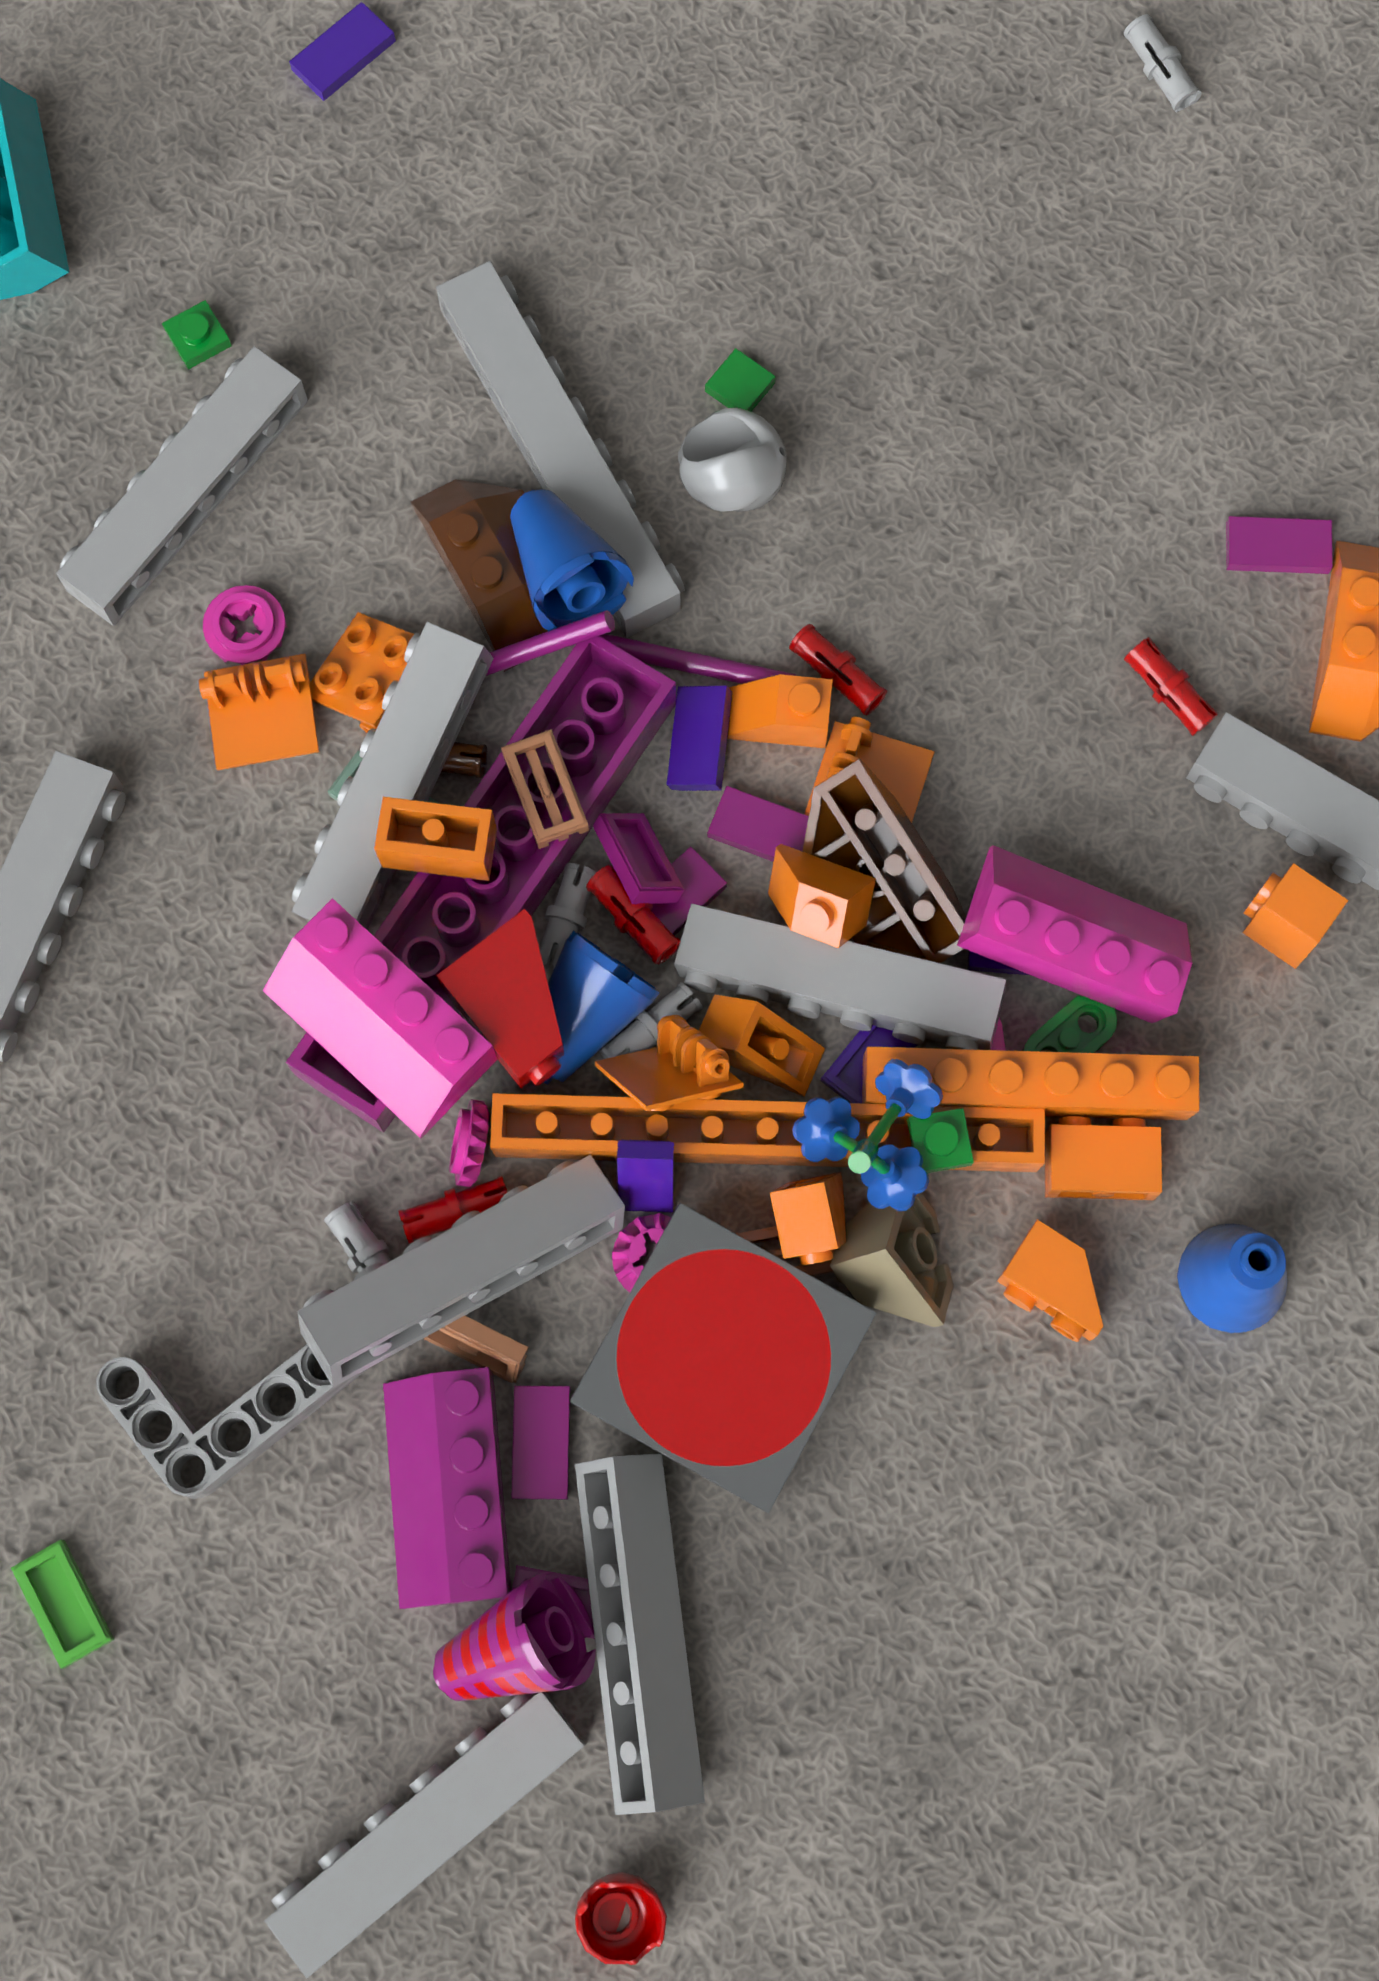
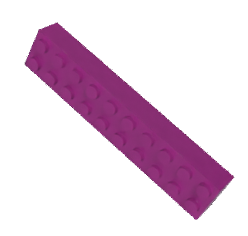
(603, 718)

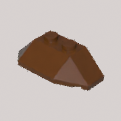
(480, 551)
(866, 830)

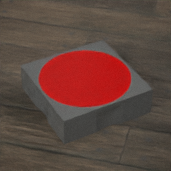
(723, 1357)

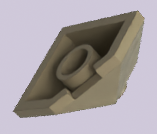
(893, 1262)

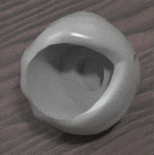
(733, 461)

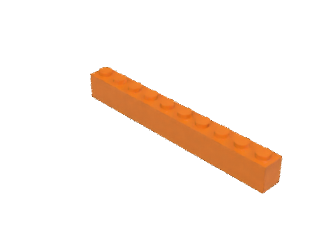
(734, 1130)

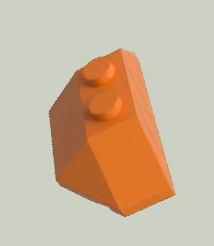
(1349, 652)

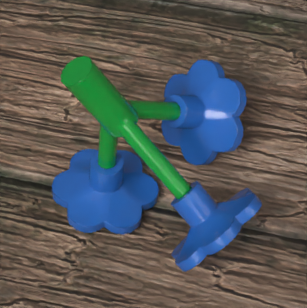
(889, 1173)

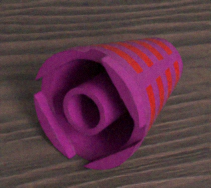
(520, 1645)

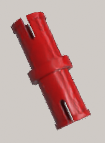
(1170, 686)
(861, 692)
(633, 918)
(445, 1211)

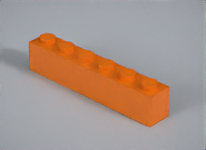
(1054, 1081)

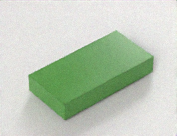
(62, 1604)

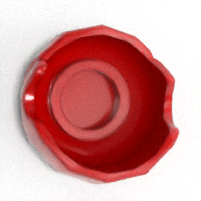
(601, 1911)

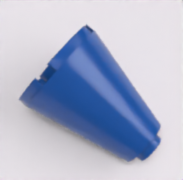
(565, 562)
(592, 1000)
(1233, 1277)

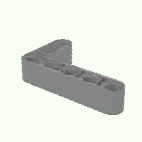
(210, 1441)

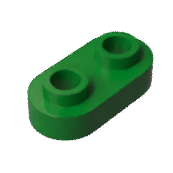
(1064, 1034)

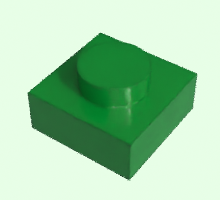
(196, 334)
(941, 1140)

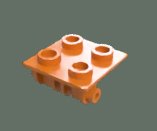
(361, 670)
(260, 711)
(894, 762)
(675, 1071)

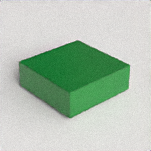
(740, 382)

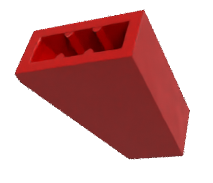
(508, 1000)

